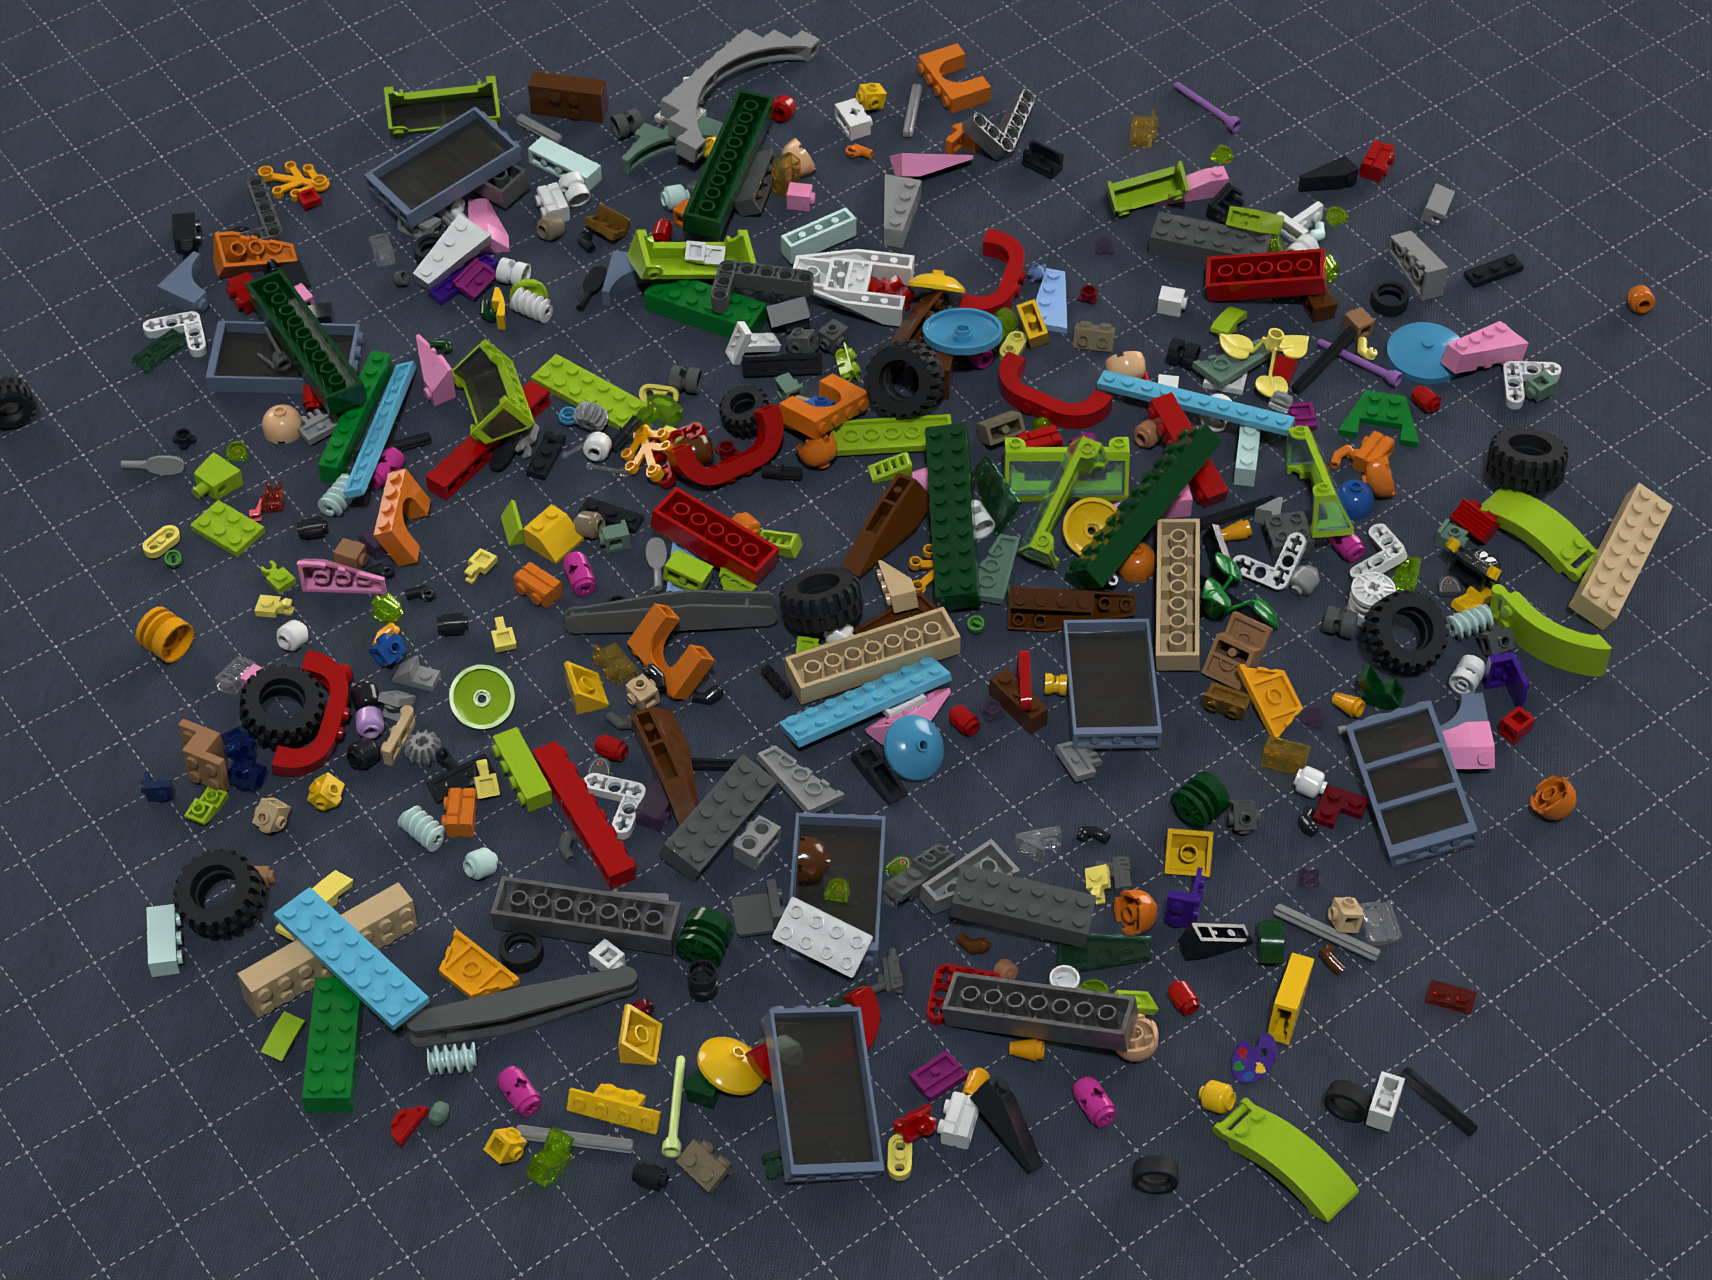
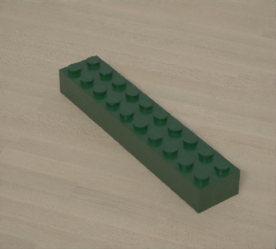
(728, 164)
(306, 342)
(1142, 507)
(952, 517)

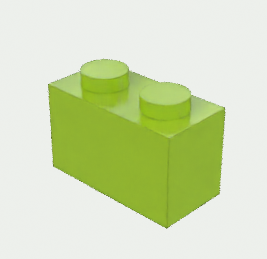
(687, 571)

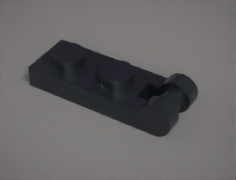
(545, 456)

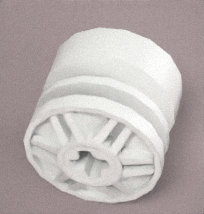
(1366, 591)

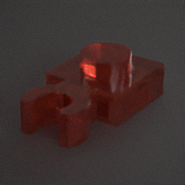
(272, 498)

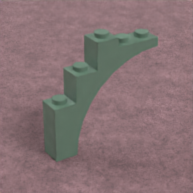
(653, 141)

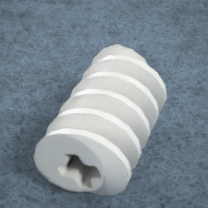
(531, 305)

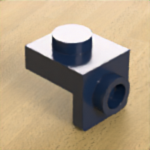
(157, 790)

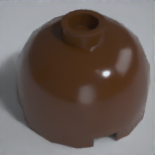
(702, 448)
(812, 859)

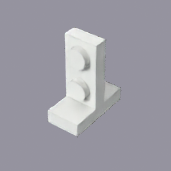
(1299, 224)
(745, 341)

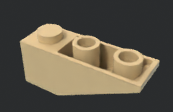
(897, 588)

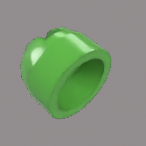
(168, 559)
(977, 621)

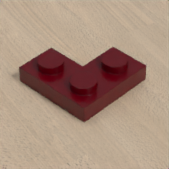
(1338, 801)

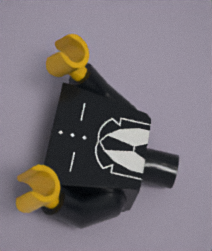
(1474, 566)

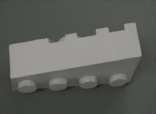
(900, 205)
(939, 891)

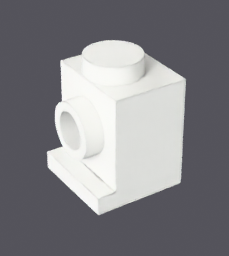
(606, 956)

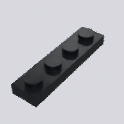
(781, 364)

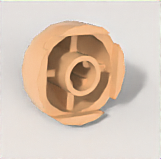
(806, 162)
(1130, 364)
(281, 424)
(1143, 1041)

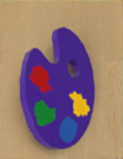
(1248, 1063)

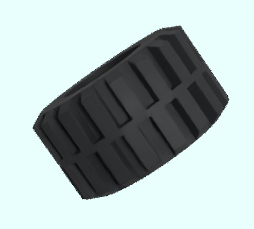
(738, 401)
(16, 403)

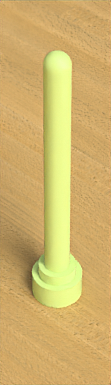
(671, 1145)

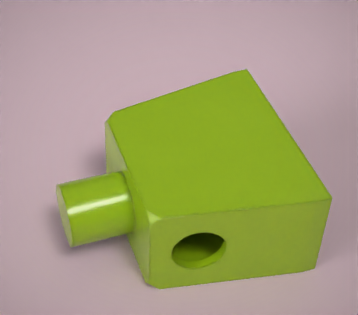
(216, 478)

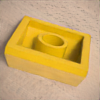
(585, 688)
(1188, 851)
(638, 1037)

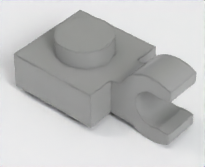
(526, 439)

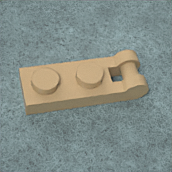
(398, 735)

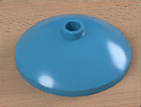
(904, 749)

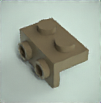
(1093, 336)
(704, 1164)

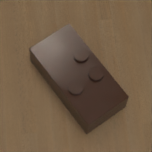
(568, 97)

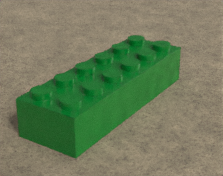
(690, 304)
(332, 1048)

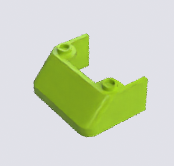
(1147, 189)

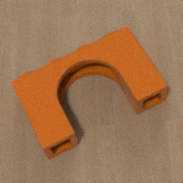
(954, 95)
(815, 420)
(400, 495)
(648, 645)

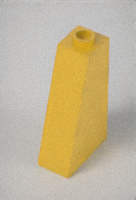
(1290, 998)

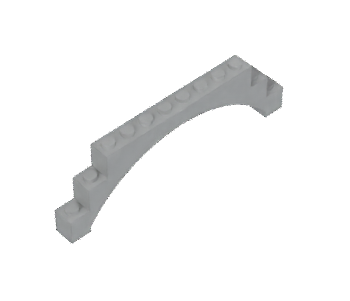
(741, 52)

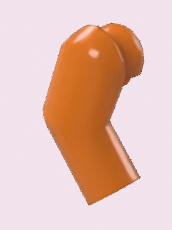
(858, 150)
(1337, 456)

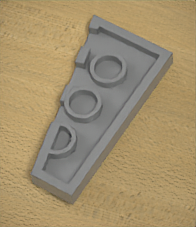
(798, 781)

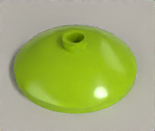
(477, 682)

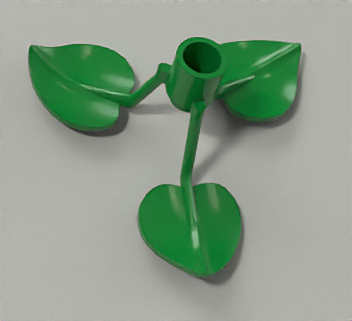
(1220, 600)

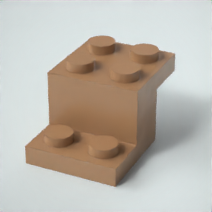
(1239, 644)
(204, 755)

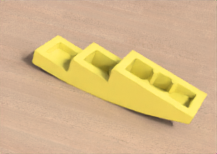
(329, 889)

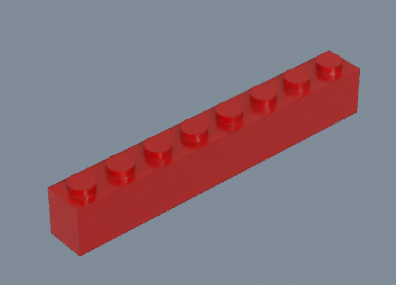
(475, 454)
(584, 815)

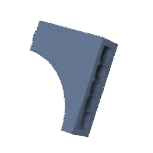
(619, 277)
(180, 286)
(1470, 708)

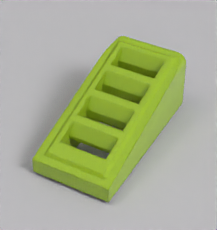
(901, 462)
(791, 541)

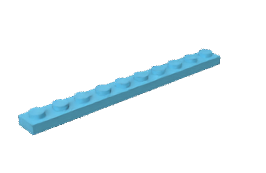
(1197, 403)
(379, 430)

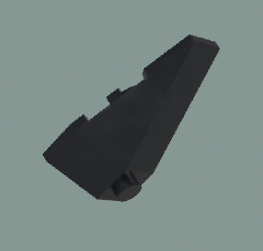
(1004, 1114)

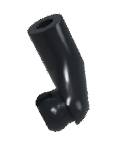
(445, 758)

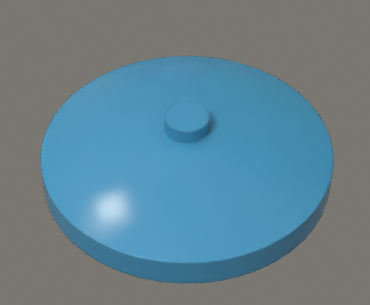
(962, 331)
(1418, 352)

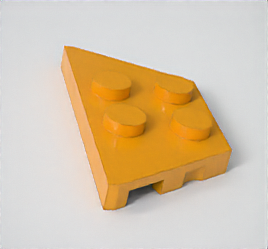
(1272, 697)
(473, 969)

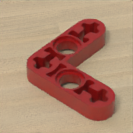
(689, 430)
(1023, 674)
(937, 985)

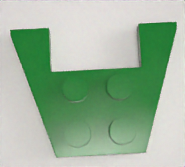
(1383, 411)

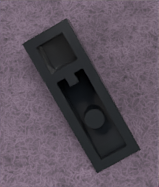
(1331, 176)
(1212, 939)

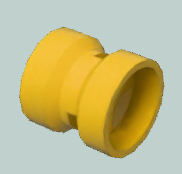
(1055, 684)

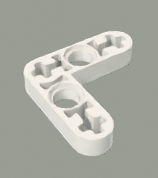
(187, 326)
(1521, 374)
(1385, 555)
(1272, 572)
(626, 800)

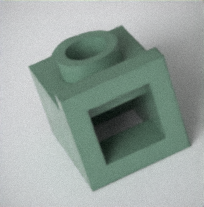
(787, 386)
(1538, 389)
(1446, 531)
(615, 537)

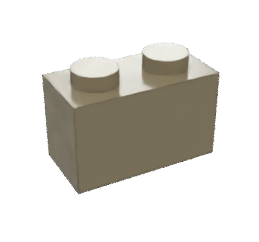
(1001, 426)

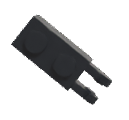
(185, 233)

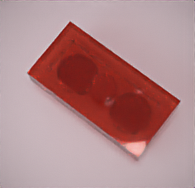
(1451, 997)

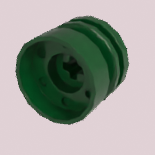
(1200, 800)
(704, 936)

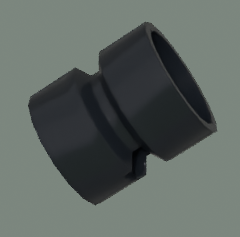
(1190, 352)
(702, 980)

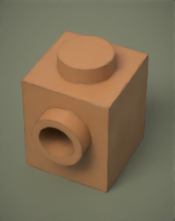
(1361, 321)
(351, 554)

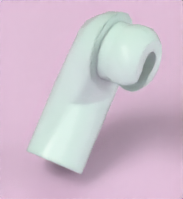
(1319, 231)

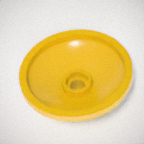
(937, 281)
(1084, 515)
(726, 1066)

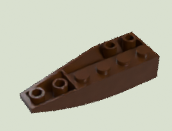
(913, 324)
(889, 523)
(1047, 607)
(668, 757)

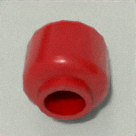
(783, 108)

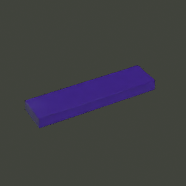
(445, 291)

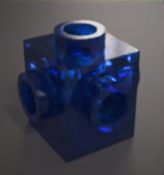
(238, 743)
(247, 774)

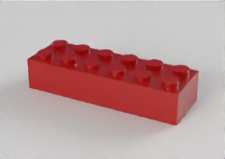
(1266, 275)
(714, 536)

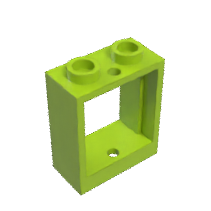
(1255, 220)

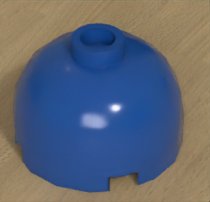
(1357, 498)

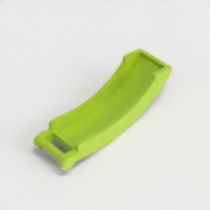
(1542, 529)
(1548, 640)
(1289, 1157)

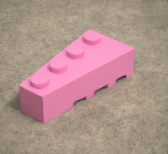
(1483, 348)

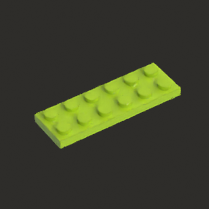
(577, 385)
(885, 434)

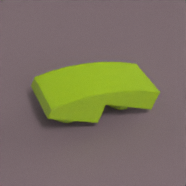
(1228, 320)
(206, 807)
(282, 1036)

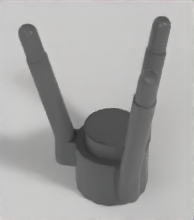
(280, 359)

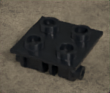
(293, 271)

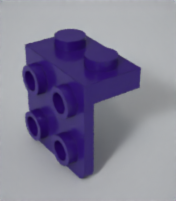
(1507, 671)
(1184, 907)

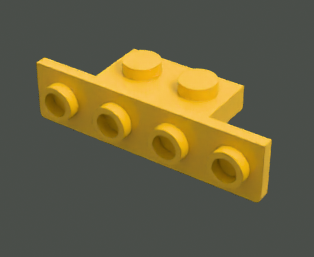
(615, 1106)

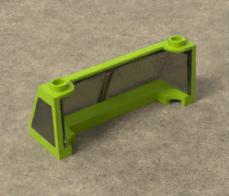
(432, 108)
(493, 393)

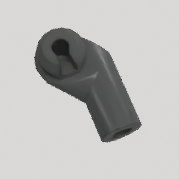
(618, 722)
(566, 839)

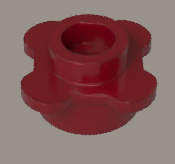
(1088, 294)
(726, 449)
(644, 1006)

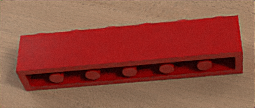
(1169, 421)

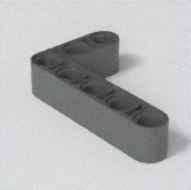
(1001, 140)
(269, 223)
(757, 277)

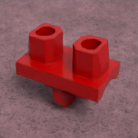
(893, 286)
(915, 1124)

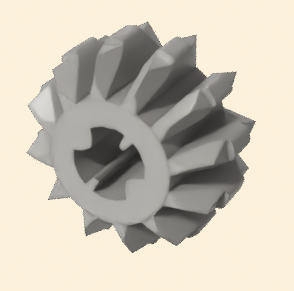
(1280, 402)
(590, 416)
(422, 747)

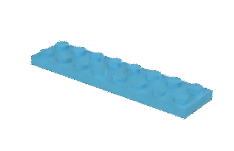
(864, 701)
(351, 958)

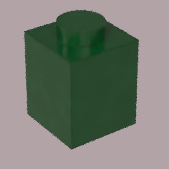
(701, 1091)

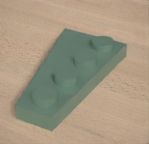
(1225, 369)
(997, 569)

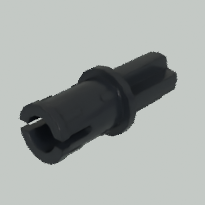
(625, 433)
(781, 472)

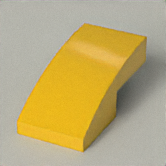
(499, 305)
(1471, 599)

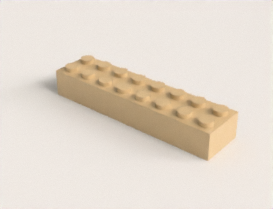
(1620, 556)
(1178, 595)
(871, 655)
(294, 968)

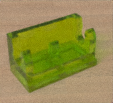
(1407, 574)

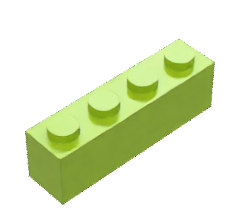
(522, 770)

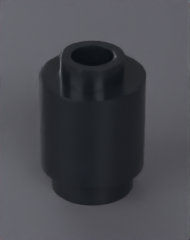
(312, 527)
(452, 624)
(650, 1175)

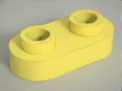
(1014, 343)
(658, 389)
(161, 541)
(899, 1158)

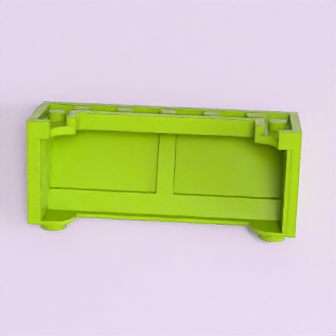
(667, 259)

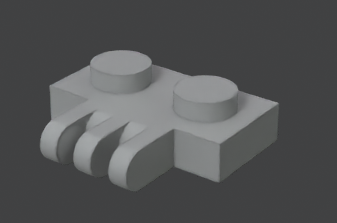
(317, 426)
(1078, 762)

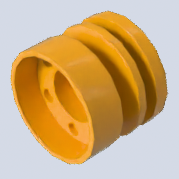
(164, 634)

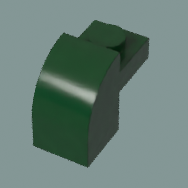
(1379, 692)
(1270, 941)

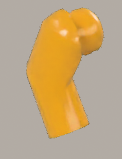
(388, 629)

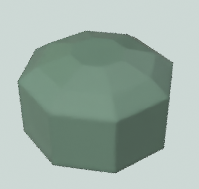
(439, 1113)

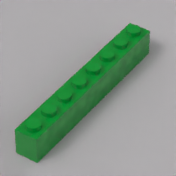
(355, 420)

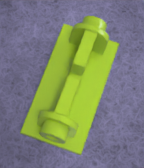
(845, 358)

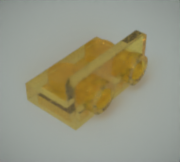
(1143, 130)
(614, 663)
(1285, 755)

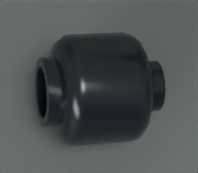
(365, 695)
(363, 753)

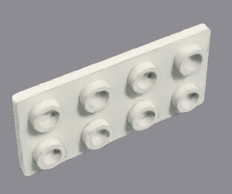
(822, 937)

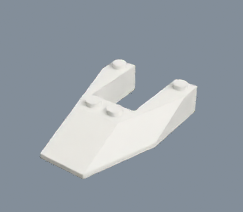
(845, 277)

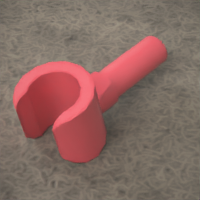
(256, 514)

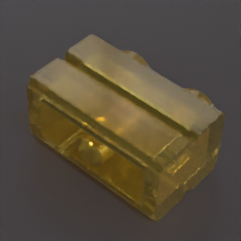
(785, 170)

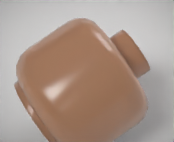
(1006, 969)

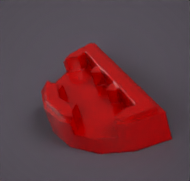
(406, 1123)

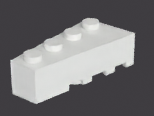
(452, 250)

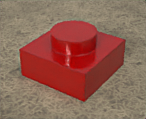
(309, 198)

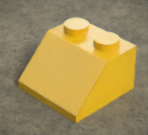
(552, 534)

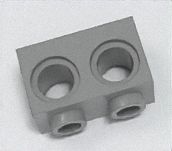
(757, 842)

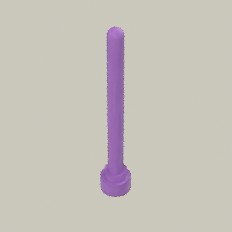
(1232, 122)
(1392, 377)

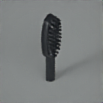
(592, 283)
(504, 453)

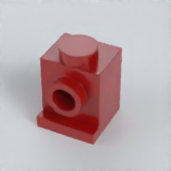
(1516, 725)

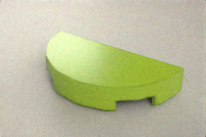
(529, 284)
(734, 582)

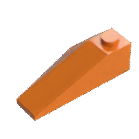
(240, 253)

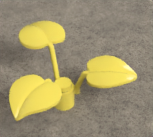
(1291, 345)

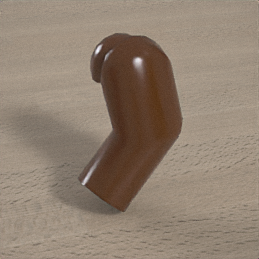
(974, 946)
(1327, 955)

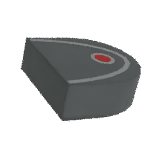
(1449, 586)
(600, 765)

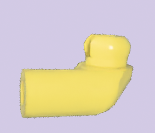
(1367, 353)

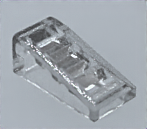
(382, 249)
(232, 687)

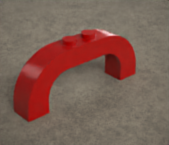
(1009, 250)
(1038, 404)
(768, 440)
(306, 760)
(860, 997)

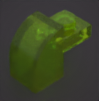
(661, 408)
(552, 1160)

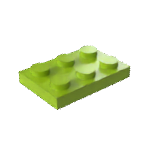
(227, 528)

